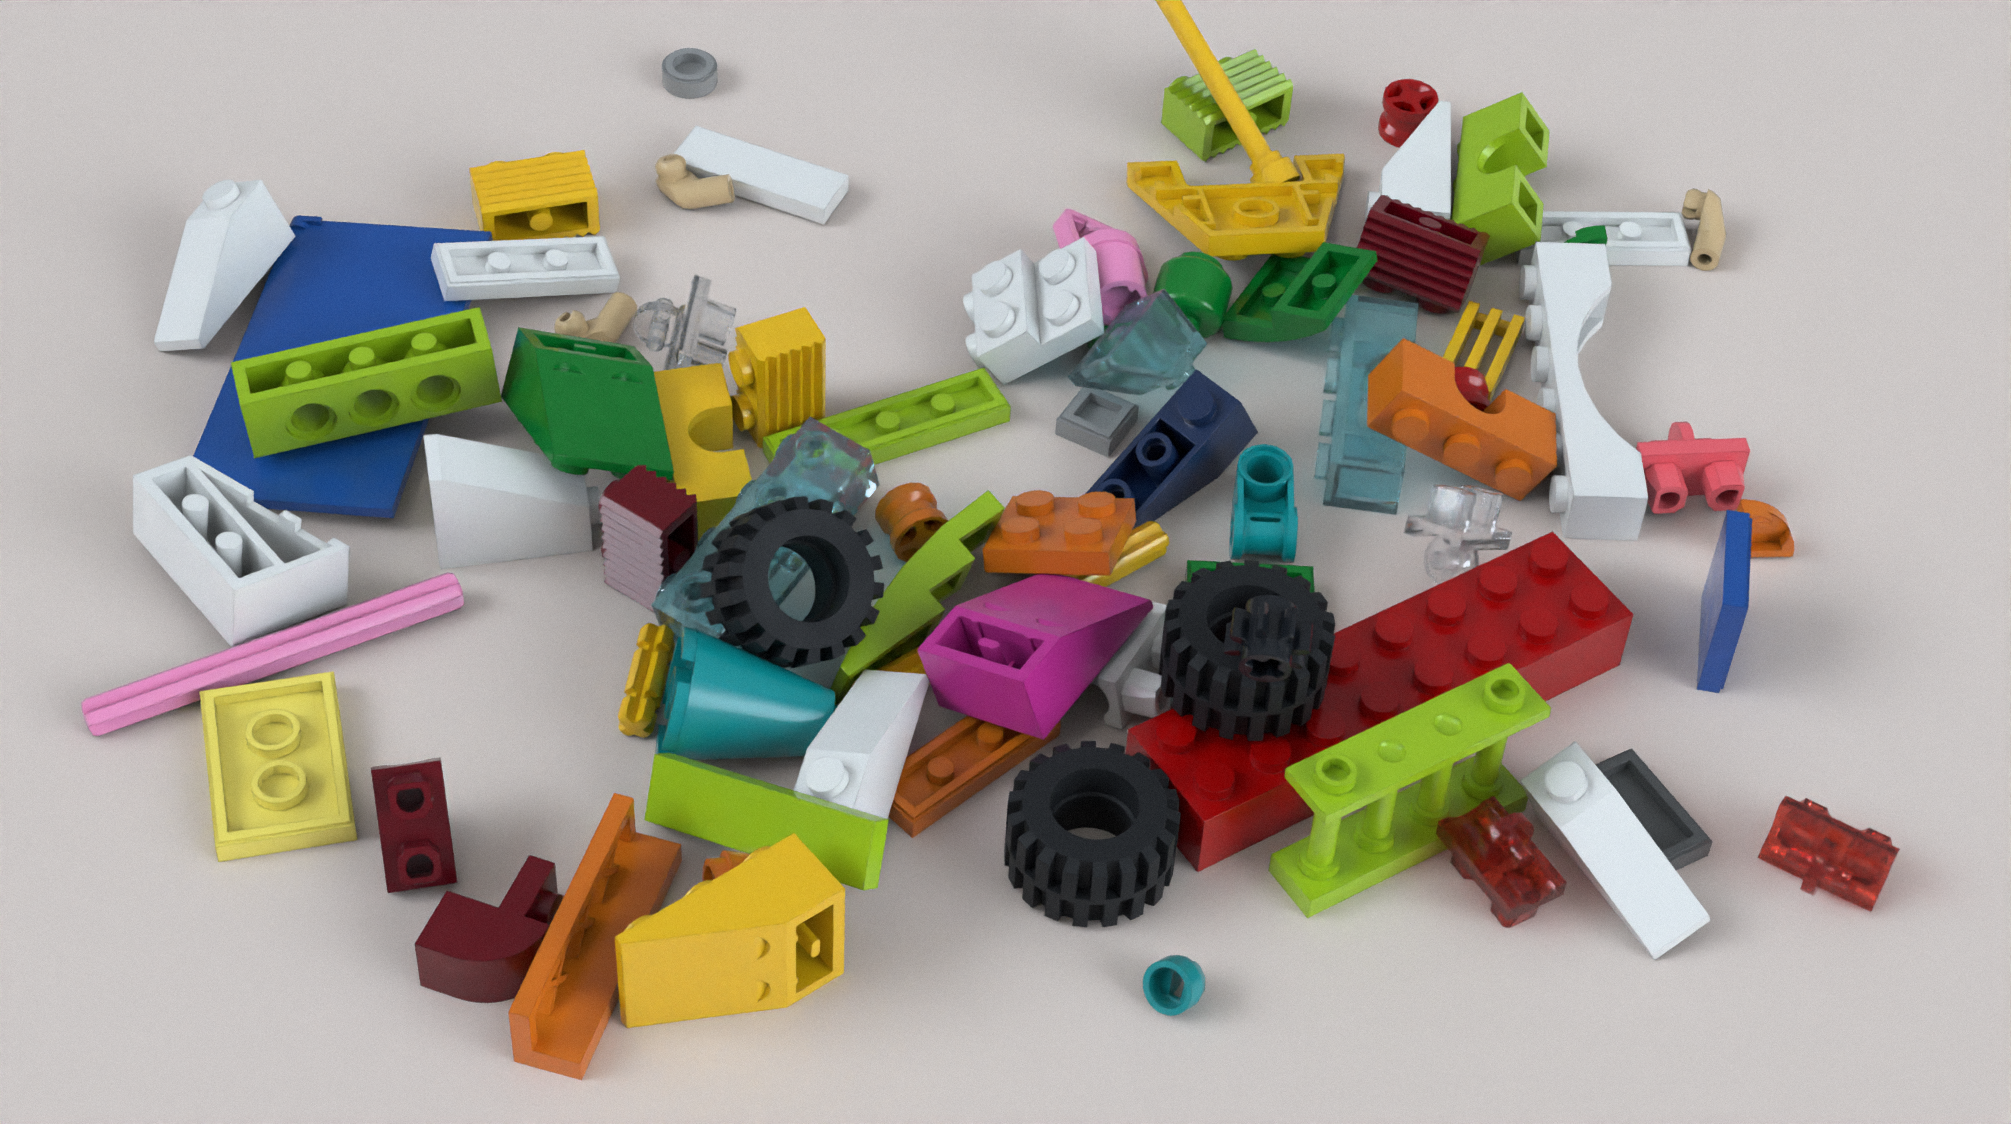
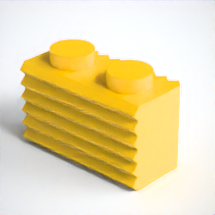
(536, 197)
(778, 374)

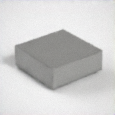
(1097, 420)

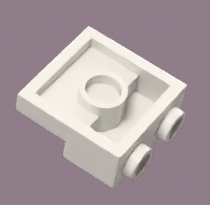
(1033, 310)

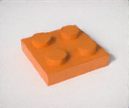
(1060, 534)

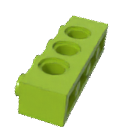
(366, 382)

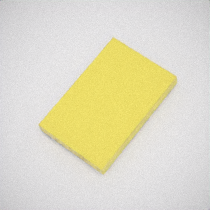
(276, 766)

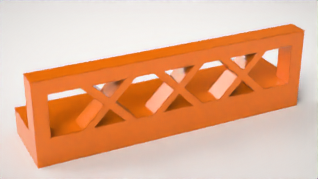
(574, 972)

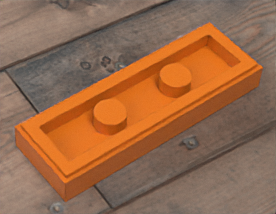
(956, 768)

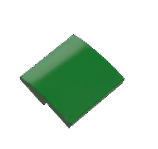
(1297, 294)

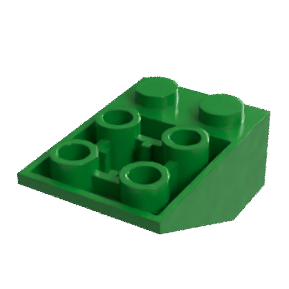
(587, 403)

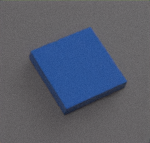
(1724, 601)

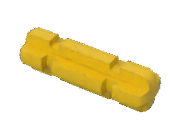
(646, 680)

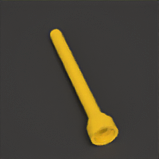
(1266, 164)

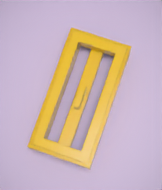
(1489, 326)

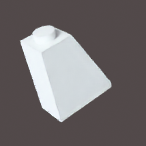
(504, 504)

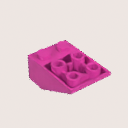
(1028, 649)

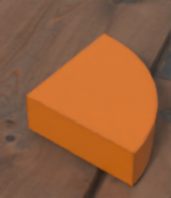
(1769, 530)

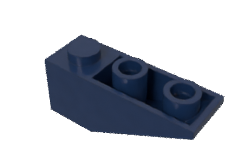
(1179, 449)

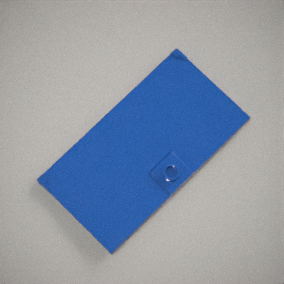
(320, 289)

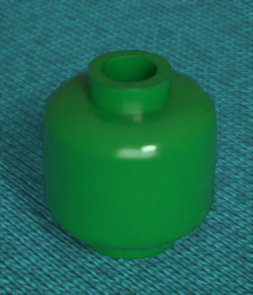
(1198, 288)

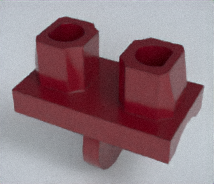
(414, 825)

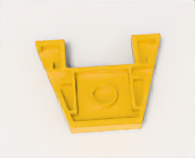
(1246, 217)

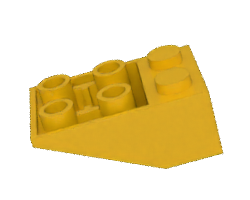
(736, 941)

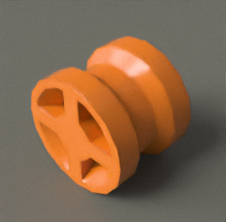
(909, 518)

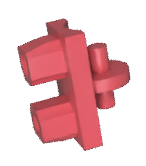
(1693, 467)

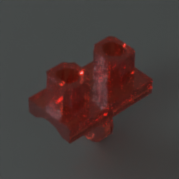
(1829, 852)
(1502, 860)

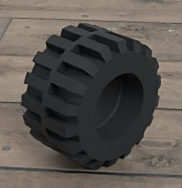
(840, 572)
(1210, 683)
(1085, 875)

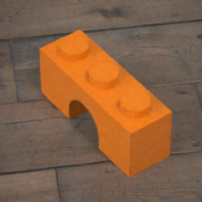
(1420, 406)

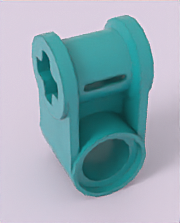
(1264, 505)

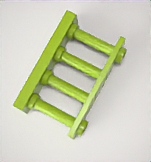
(1373, 765)

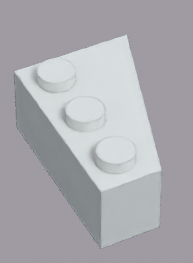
(234, 556)

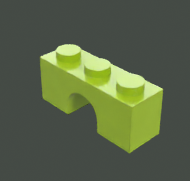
(1490, 187)

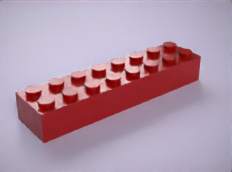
(1520, 609)

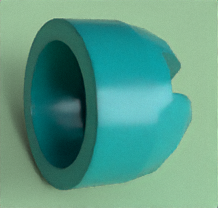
(1164, 979)

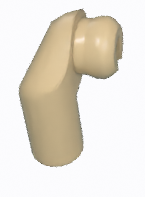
(689, 190)
(1711, 228)
(605, 327)

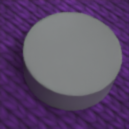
(689, 73)

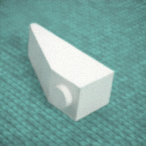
(1421, 167)
(219, 261)
(865, 742)
(1613, 850)

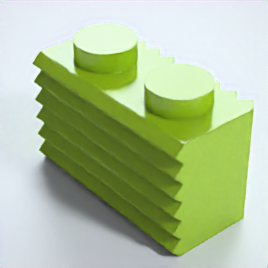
(1197, 119)

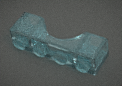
(1359, 464)

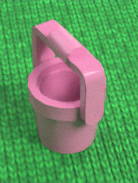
(1118, 259)

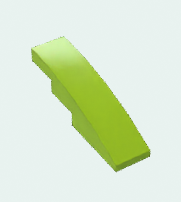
(913, 598)

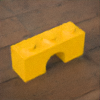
(696, 423)

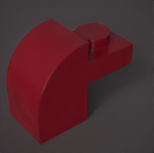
(487, 949)

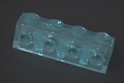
(807, 463)

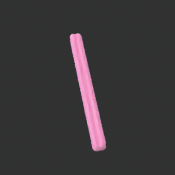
(272, 653)

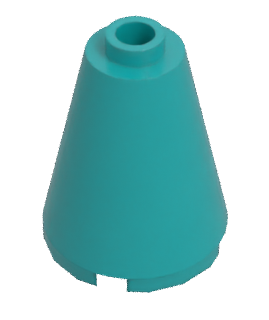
(737, 704)

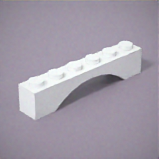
(1598, 473)

